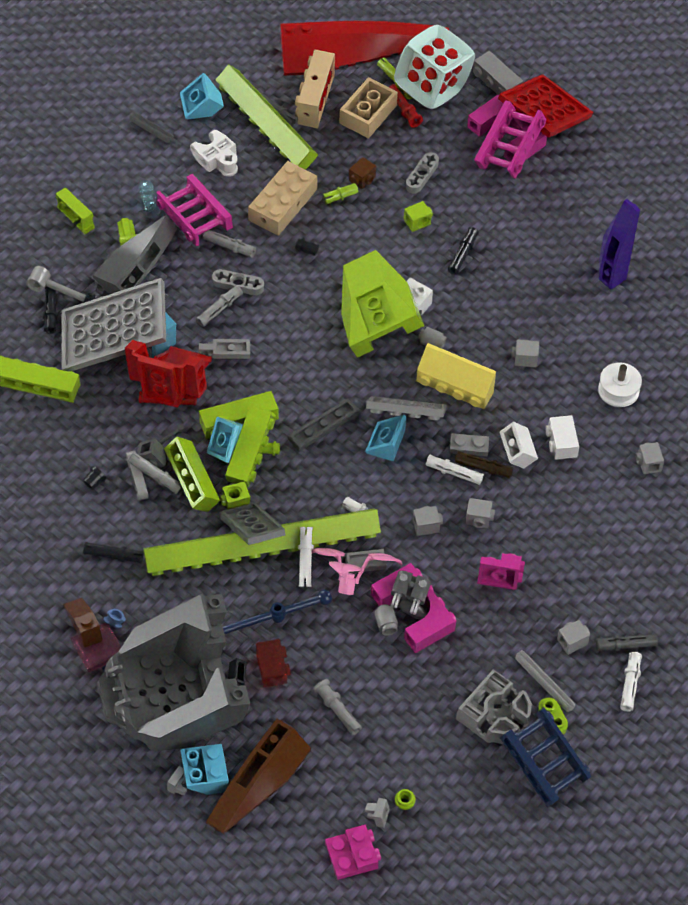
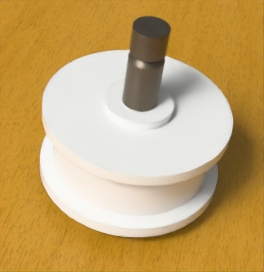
(619, 384)

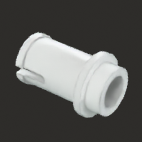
(353, 506)

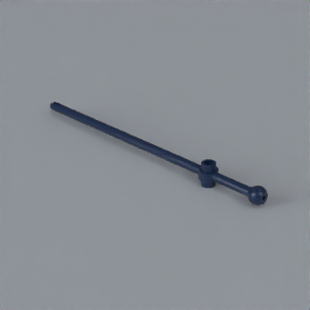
(277, 612)

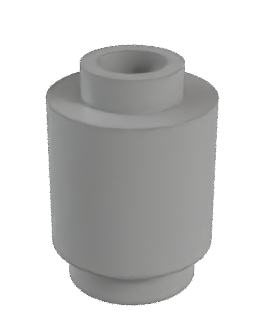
(432, 337)
(386, 620)

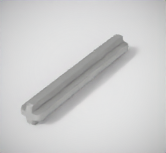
(545, 681)

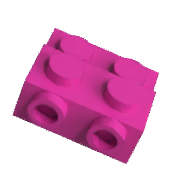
(501, 573)
(353, 852)

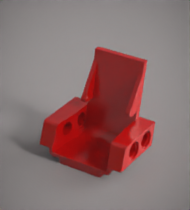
(167, 375)

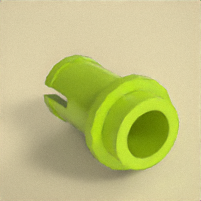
(271, 448)

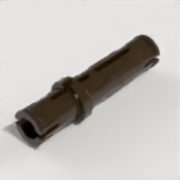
(492, 467)

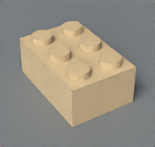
(368, 107)

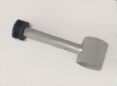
(40, 278)

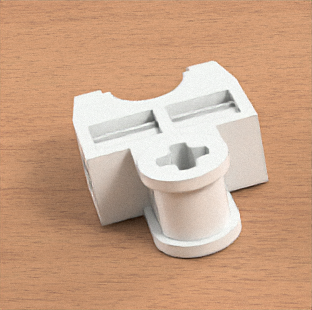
(218, 154)

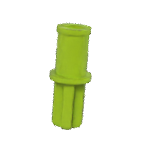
(340, 193)

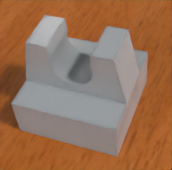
(175, 782)
(378, 811)

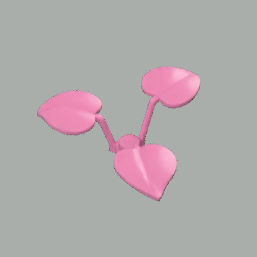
(347, 579)

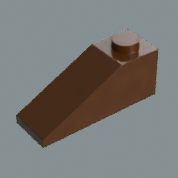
(84, 622)

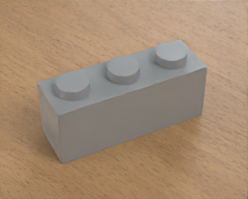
(495, 73)

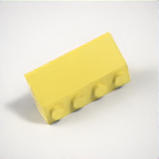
(456, 376)

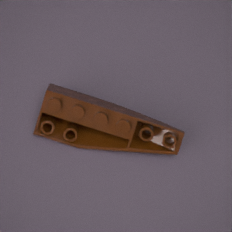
(261, 775)

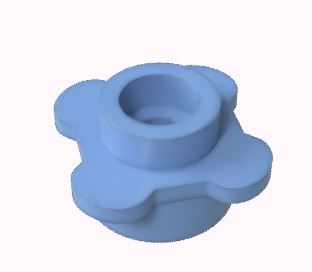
(114, 618)

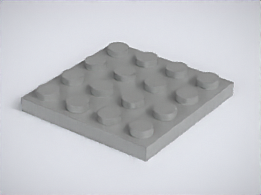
(398, 406)

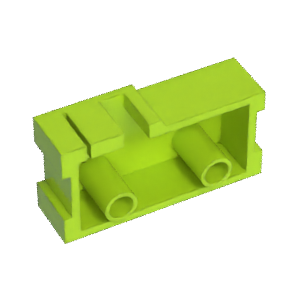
(75, 210)

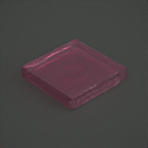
(99, 653)

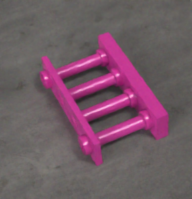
(499, 129)
(204, 198)

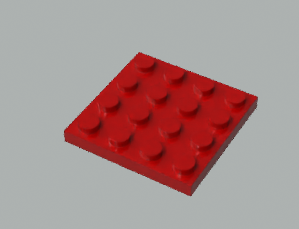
(557, 105)

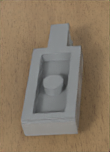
(226, 349)

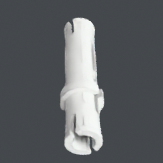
(446, 466)
(305, 556)
(632, 674)

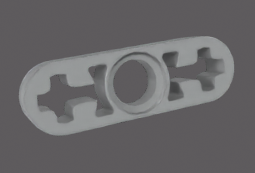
(422, 179)
(225, 284)
(138, 479)

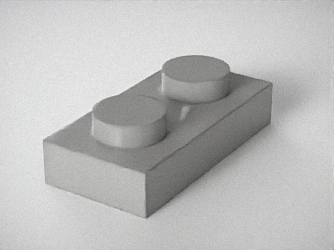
(469, 444)

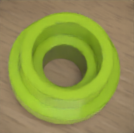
(405, 793)

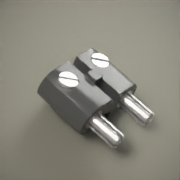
(411, 588)

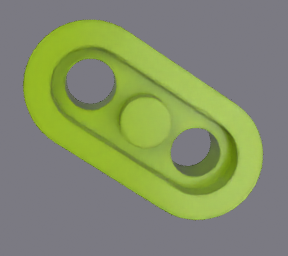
(556, 712)

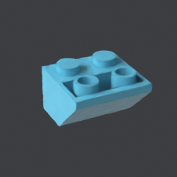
(205, 769)

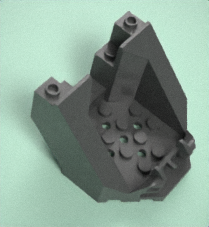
(187, 652)

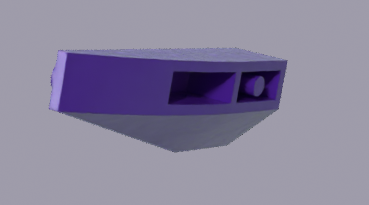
(618, 245)

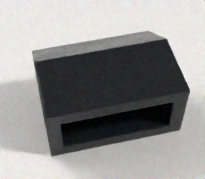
(235, 666)

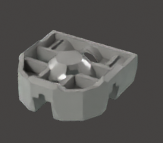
(498, 688)

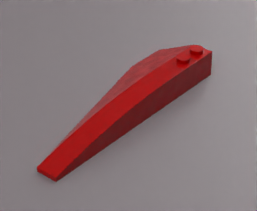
(347, 39)

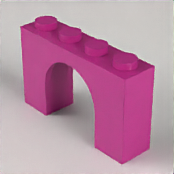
(484, 117)
(432, 627)

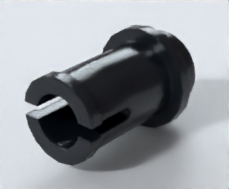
(306, 246)

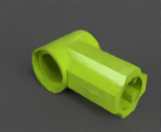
(126, 230)

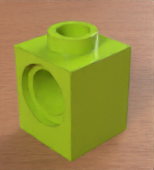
(418, 216)
(235, 490)

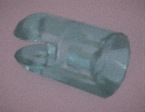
(148, 196)

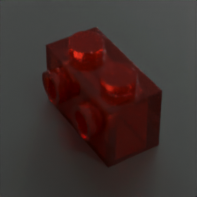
(271, 663)

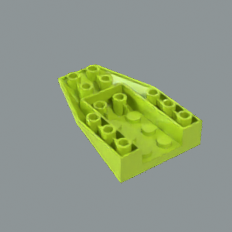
(375, 302)

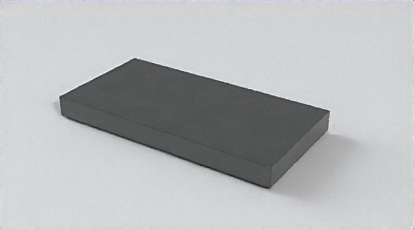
(252, 523)

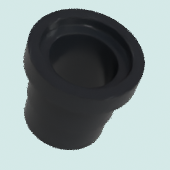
(94, 478)

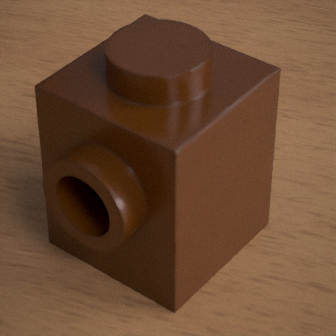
(362, 173)

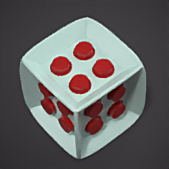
(434, 66)

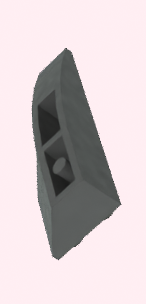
(136, 257)

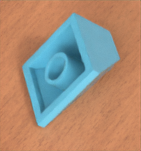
(201, 98)

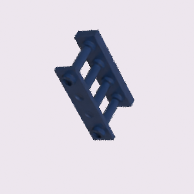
(537, 775)

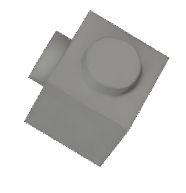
(526, 353)
(650, 458)
(479, 513)
(427, 520)
(573, 636)

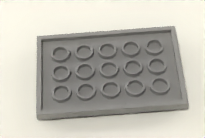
(107, 324)

